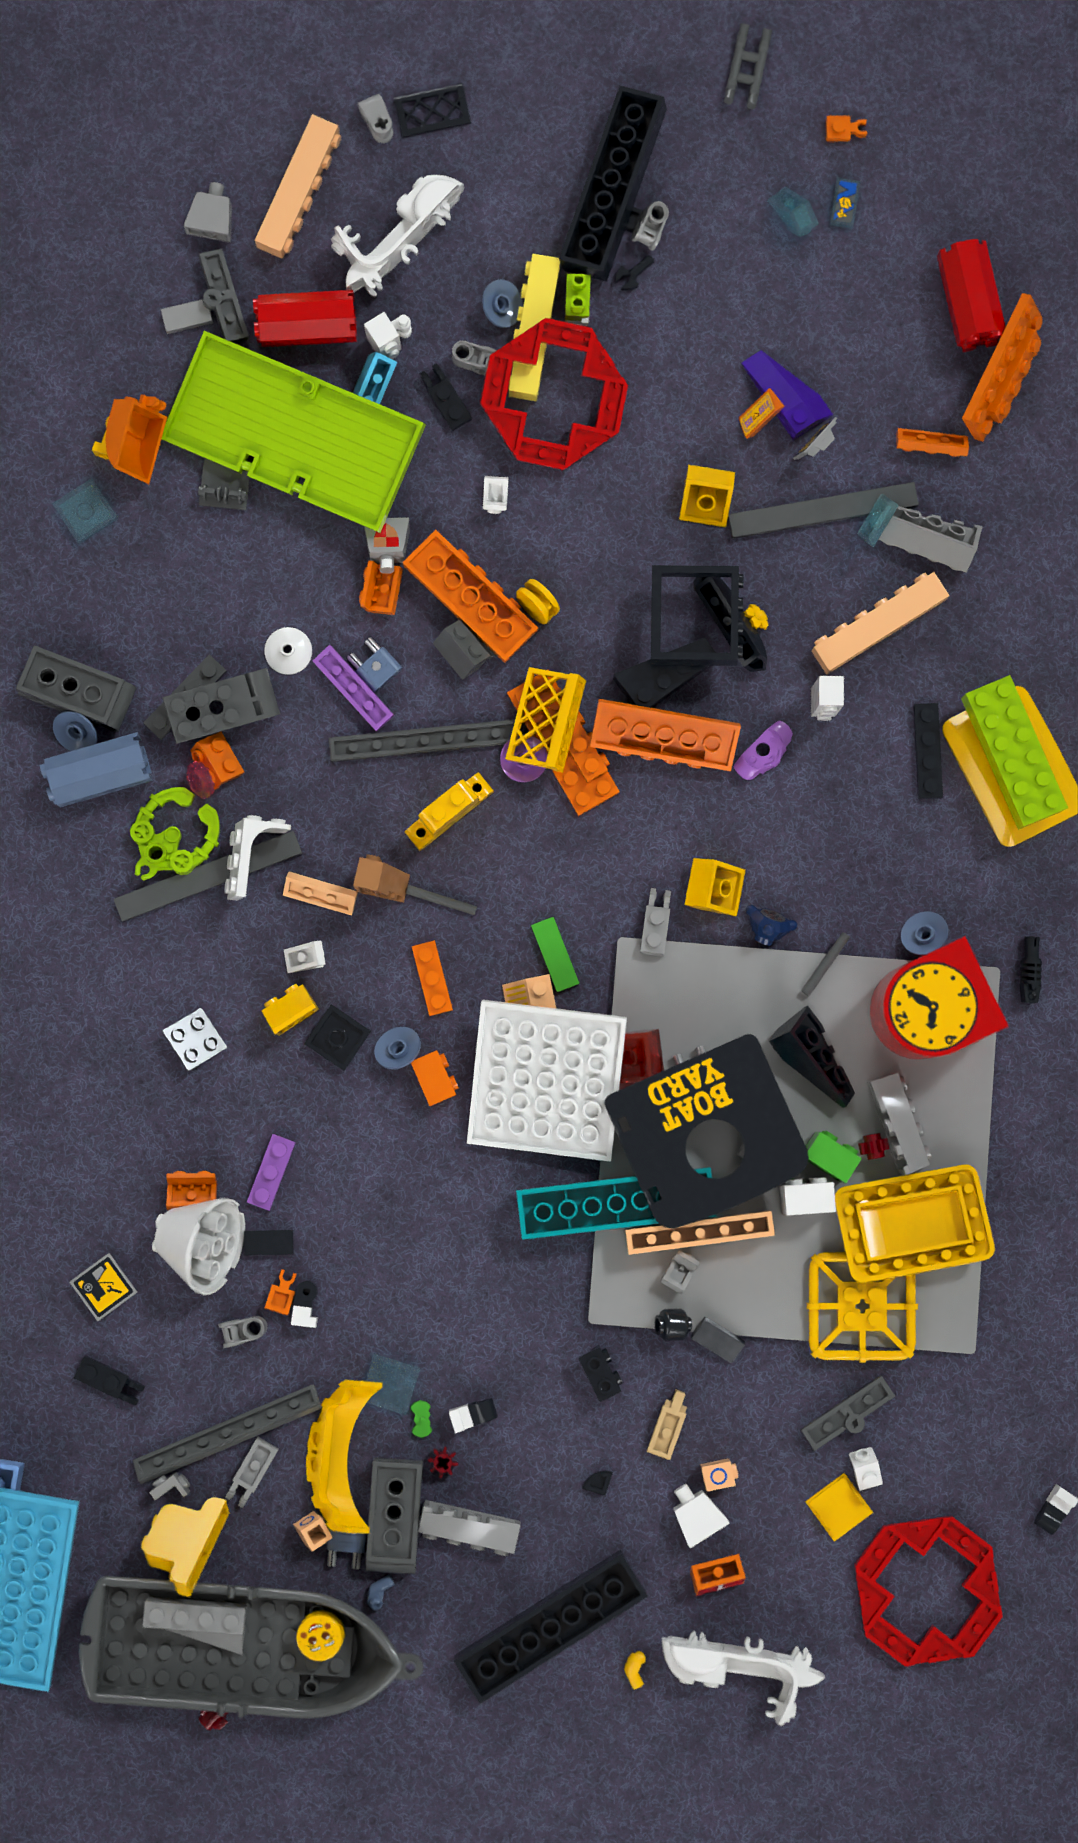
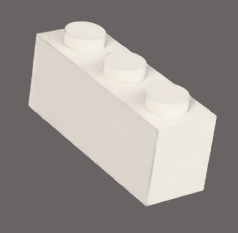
(827, 697)

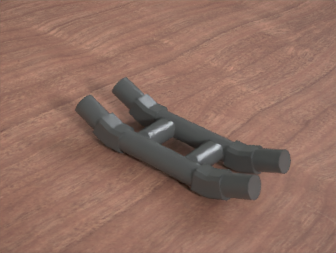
(758, 58)

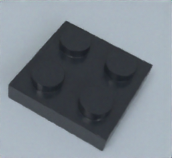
(337, 1037)

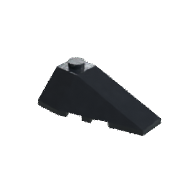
(806, 1051)

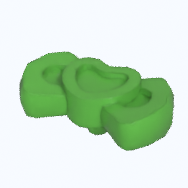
(421, 1411)

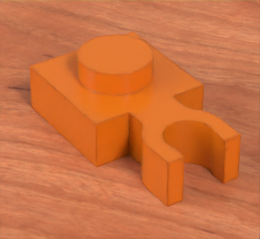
(840, 128)
(280, 1296)

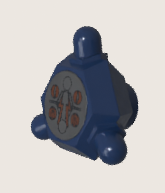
(769, 924)

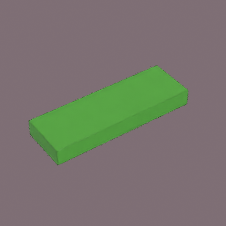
(555, 954)

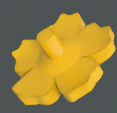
(757, 617)

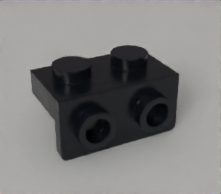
(602, 1379)

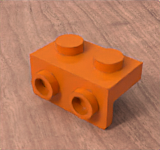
(380, 589)
(218, 757)
(190, 1188)

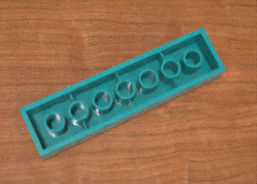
(586, 1206)

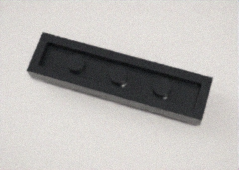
(928, 751)

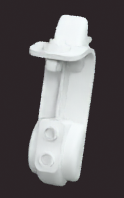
(420, 210)
(709, 1662)

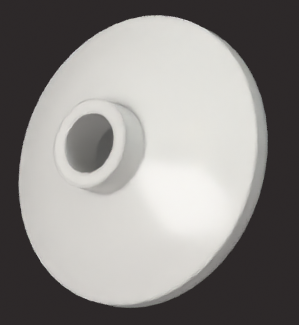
(288, 662)

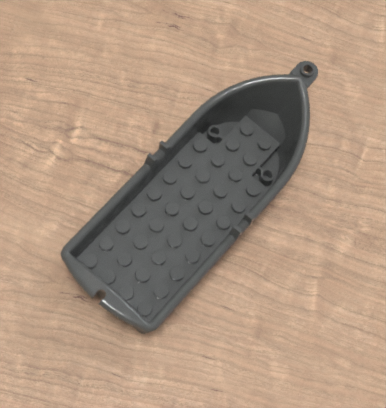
(271, 1677)

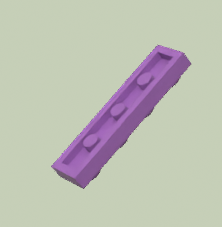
(353, 688)

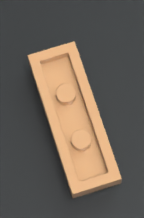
(320, 893)

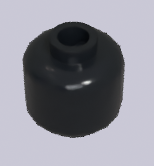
(673, 1324)

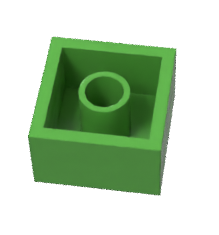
(831, 1157)

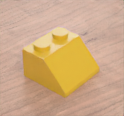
(707, 495)
(715, 886)
(289, 1009)

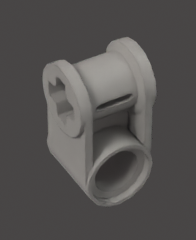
(376, 115)
(648, 228)
(476, 357)
(238, 1331)

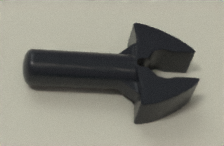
(633, 273)

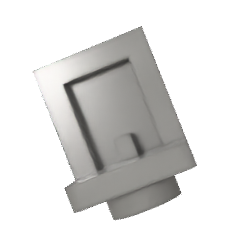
(680, 1271)
(164, 1484)

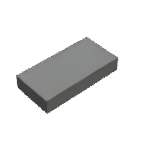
(186, 316)

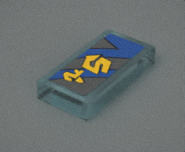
(844, 203)

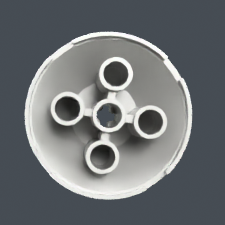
(201, 1242)

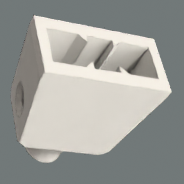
(697, 1515)

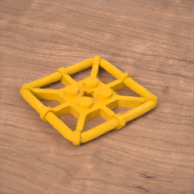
(851, 1319)

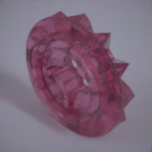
(197, 772)

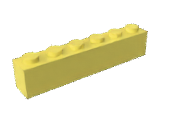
(538, 304)

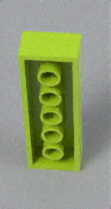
(1014, 752)

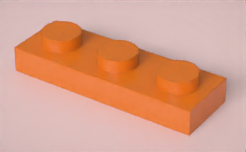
(932, 442)
(432, 978)

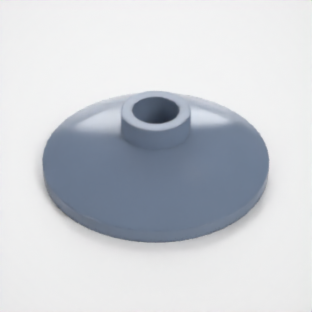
(509, 301)
(74, 730)
(921, 925)
(392, 1042)

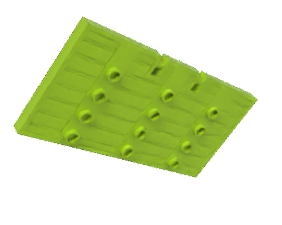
(294, 428)

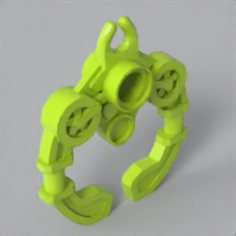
(168, 841)

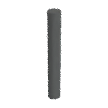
(442, 900)
(825, 964)

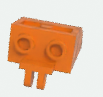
(135, 435)

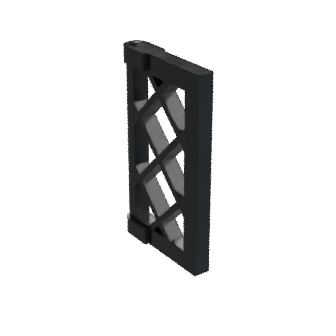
(426, 128)

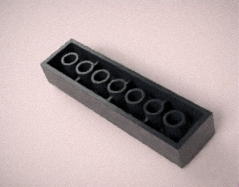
(613, 183)
(550, 1626)

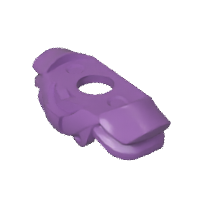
(752, 764)

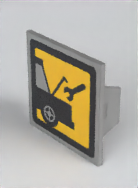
(819, 441)
(103, 1287)

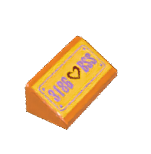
(760, 413)

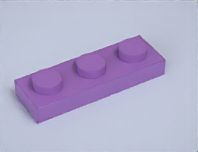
(271, 1172)

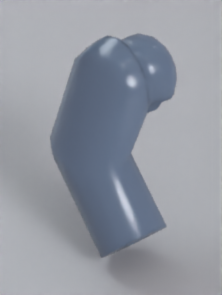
(376, 1592)

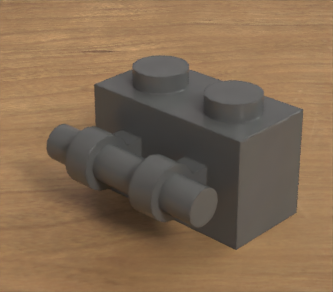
(462, 649)

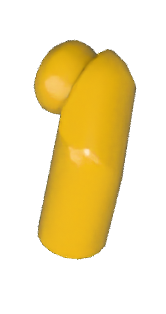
(632, 1669)

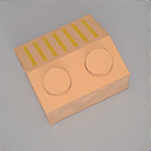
(530, 991)

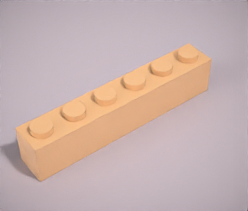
(297, 187)
(879, 623)
(700, 1232)

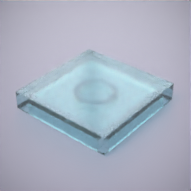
(85, 511)
(877, 519)
(397, 1380)

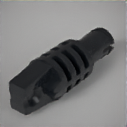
(1030, 971)

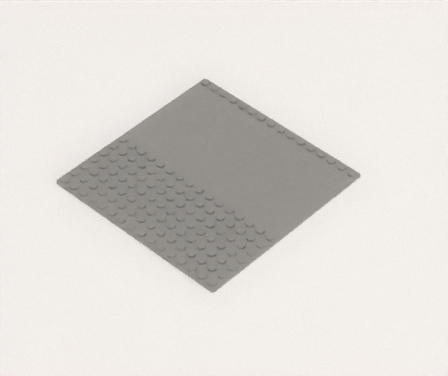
(762, 1283)

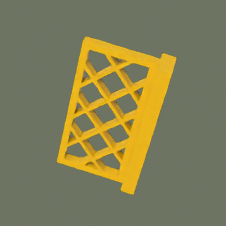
(564, 724)

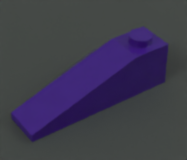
(803, 406)

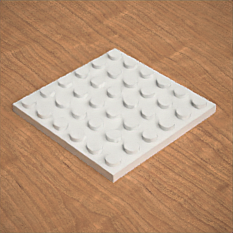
(545, 1079)

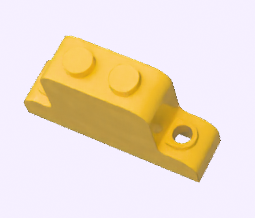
(448, 810)
(184, 1540)

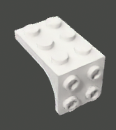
(241, 840)

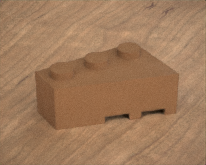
(380, 879)

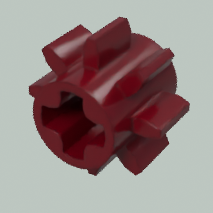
(874, 1146)
(442, 1468)
(212, 1720)

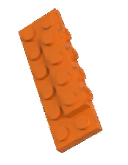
(1005, 369)
(470, 595)
(664, 735)
(585, 770)

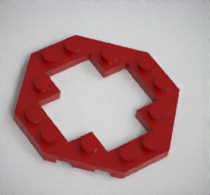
(511, 422)
(980, 1582)

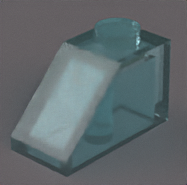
(794, 211)

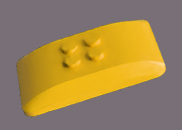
(978, 772)
(914, 1223)

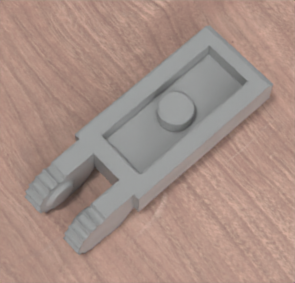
(655, 925)
(252, 1469)

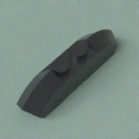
(717, 600)

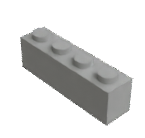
(933, 538)
(899, 1124)
(469, 1527)
(207, 1621)

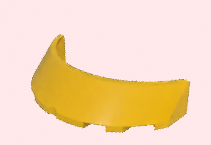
(329, 1453)

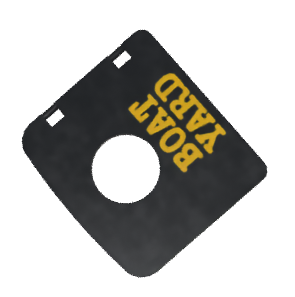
(724, 1085)

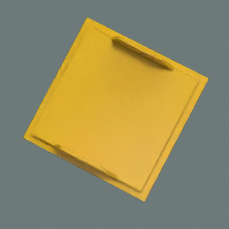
(839, 1507)

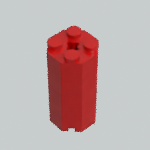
(971, 294)
(305, 318)

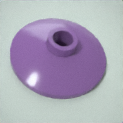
(519, 771)

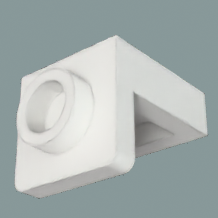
(495, 494)
(866, 1468)

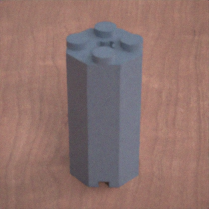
(96, 770)

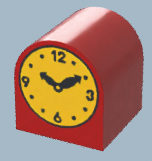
(935, 1004)

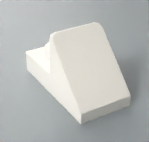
(304, 957)

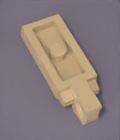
(668, 1426)

